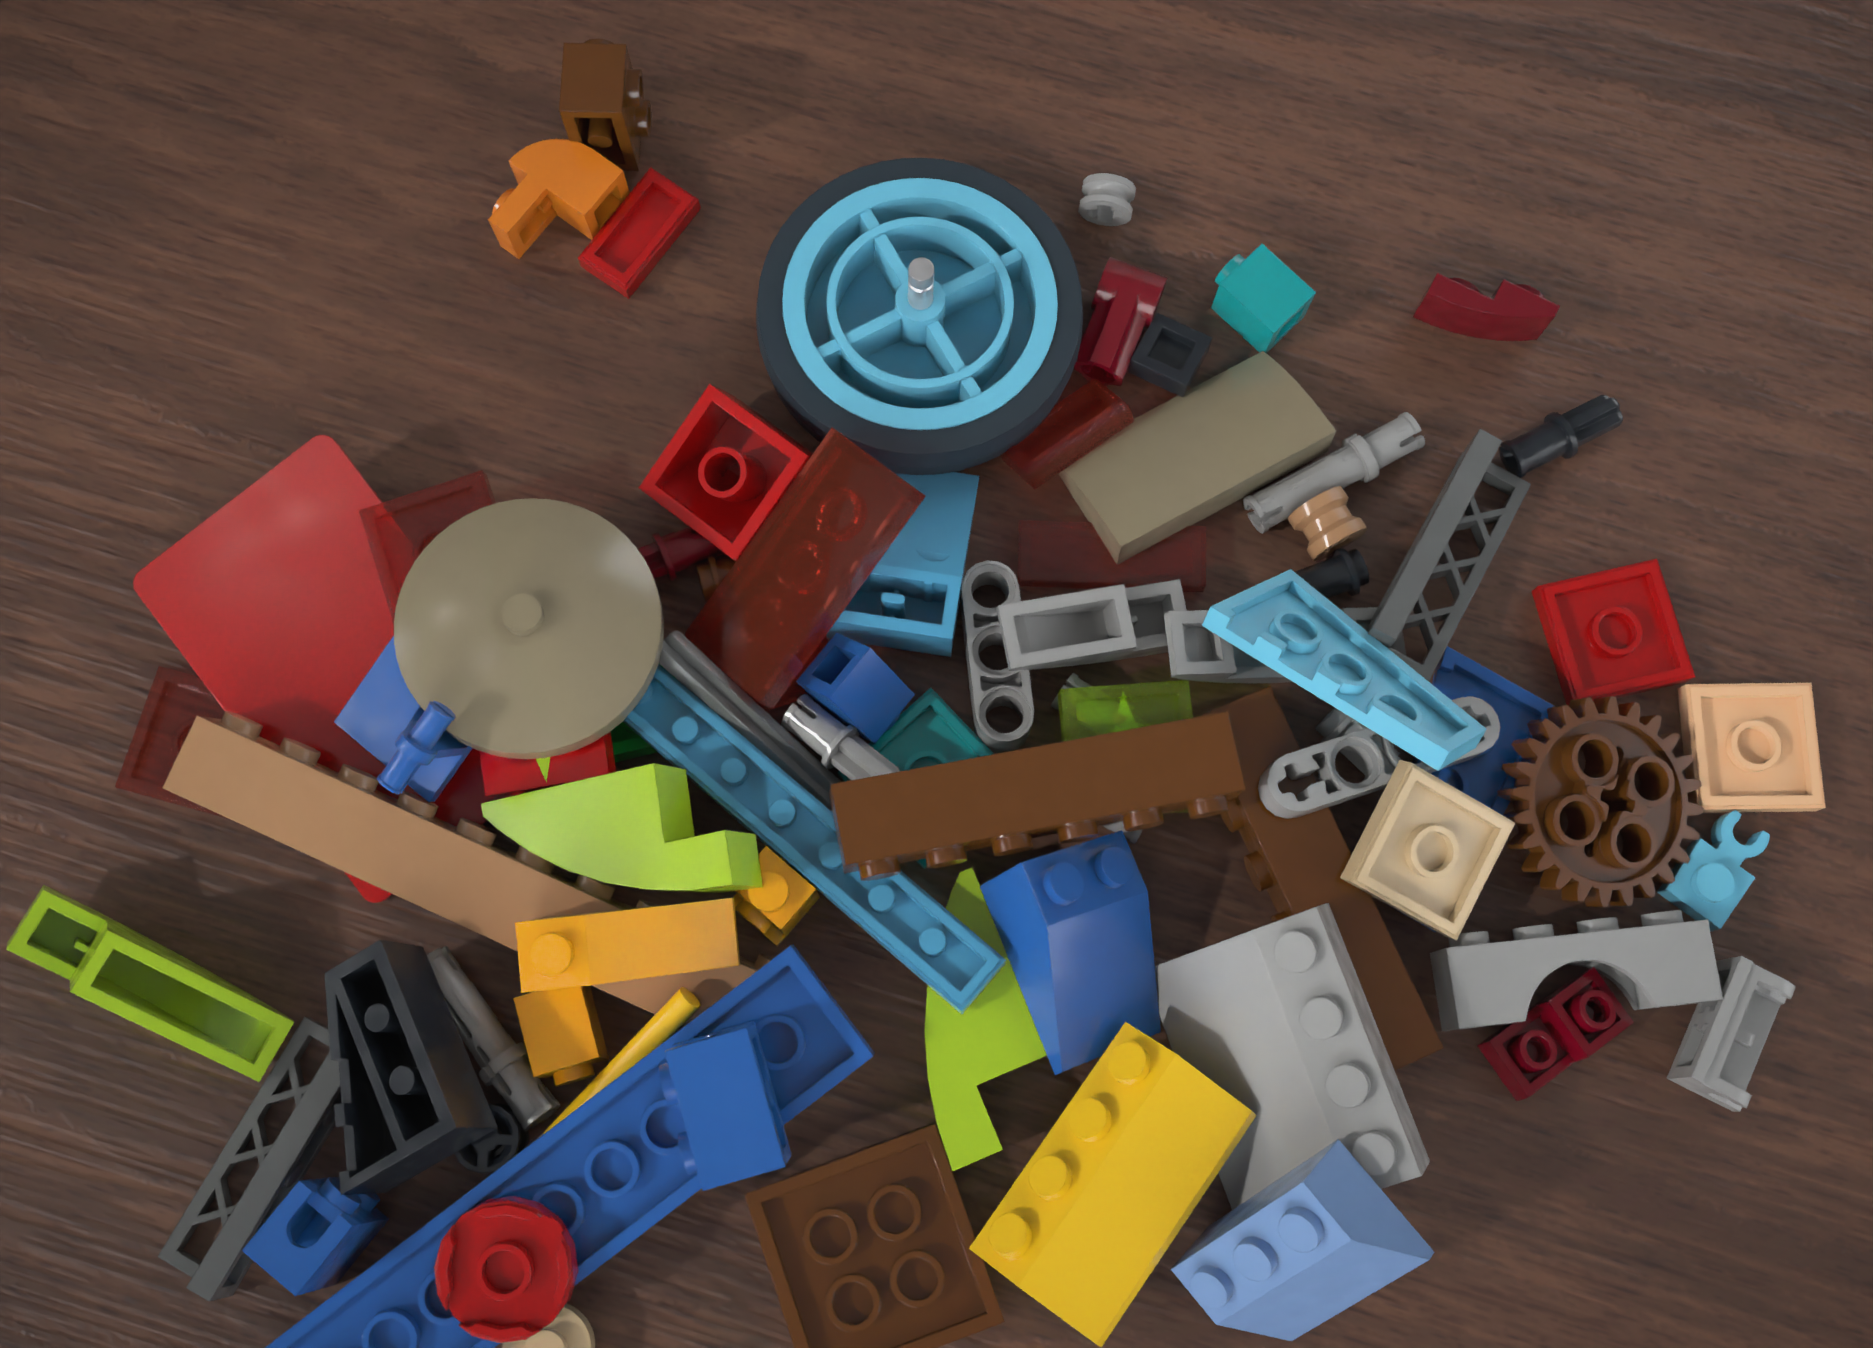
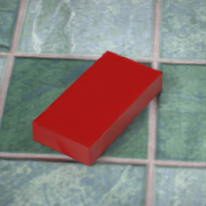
(639, 233)

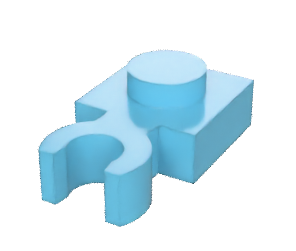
(1713, 878)

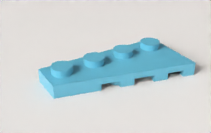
(1337, 660)

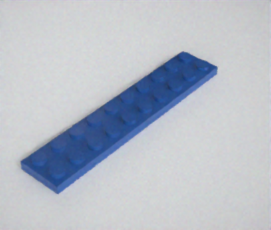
(604, 1166)

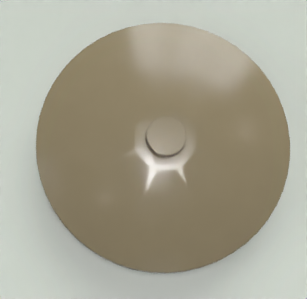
(529, 627)

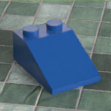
(1079, 945)

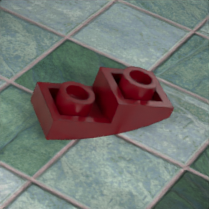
(1511, 313)
(1556, 1034)

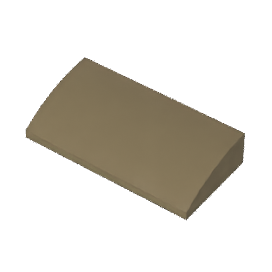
(1197, 455)

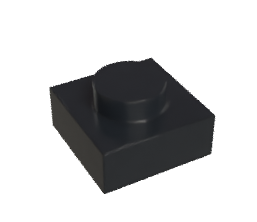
(1169, 354)

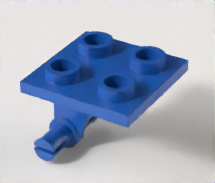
(400, 733)

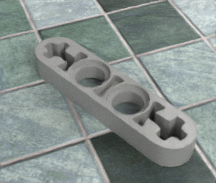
(1374, 750)

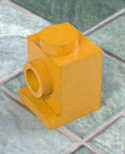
(780, 901)

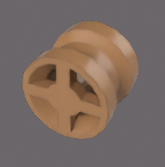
(1327, 523)

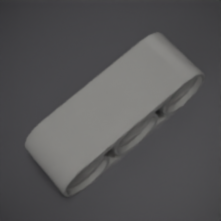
(988, 686)

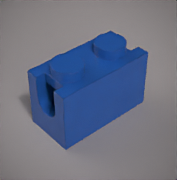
(725, 1106)
(315, 1235)

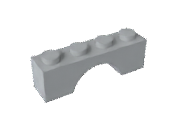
(1651, 964)

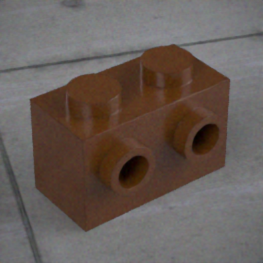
(604, 101)

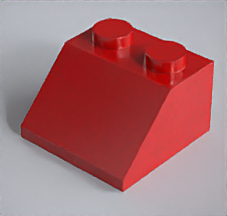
(725, 470)

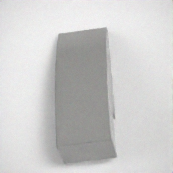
(1088, 625)

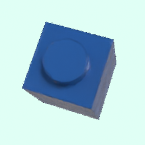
(856, 687)

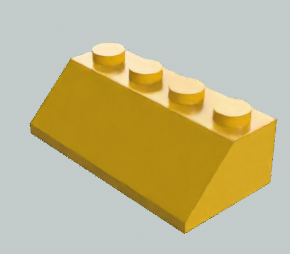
(1113, 1183)

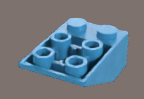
(917, 583)

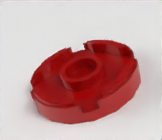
(506, 1269)

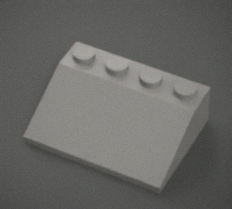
(1296, 1043)

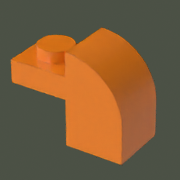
(555, 181)

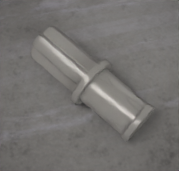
(834, 741)

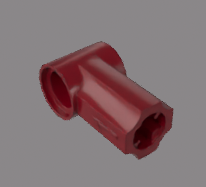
(1122, 309)

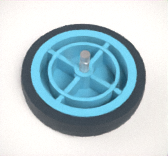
(920, 314)

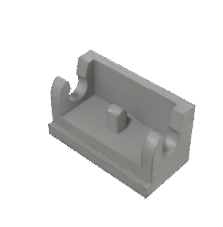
(1730, 1033)

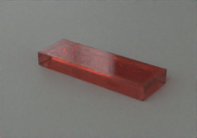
(1077, 558)

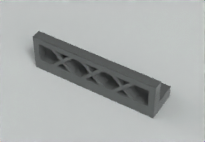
(1432, 546)
(278, 1173)

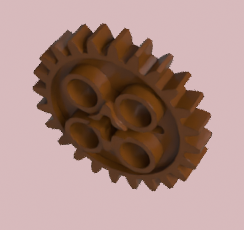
(1600, 802)

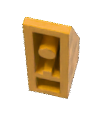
(626, 944)

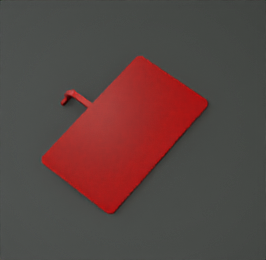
(290, 614)

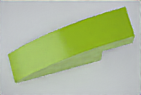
(629, 833)
(149, 984)
(975, 1046)

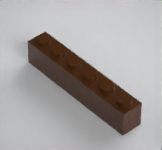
(1035, 794)
(1302, 869)

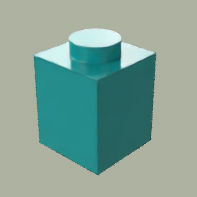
(1261, 298)

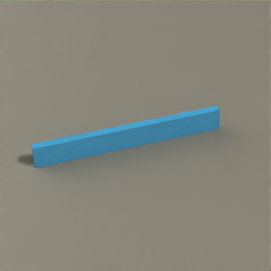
(805, 837)

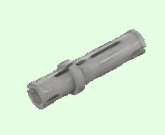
(1354, 461)
(499, 1057)

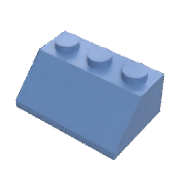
(1301, 1249)

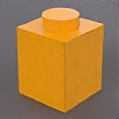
(561, 1033)

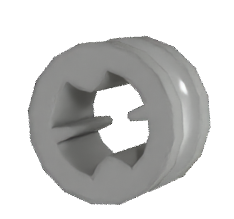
(1107, 199)

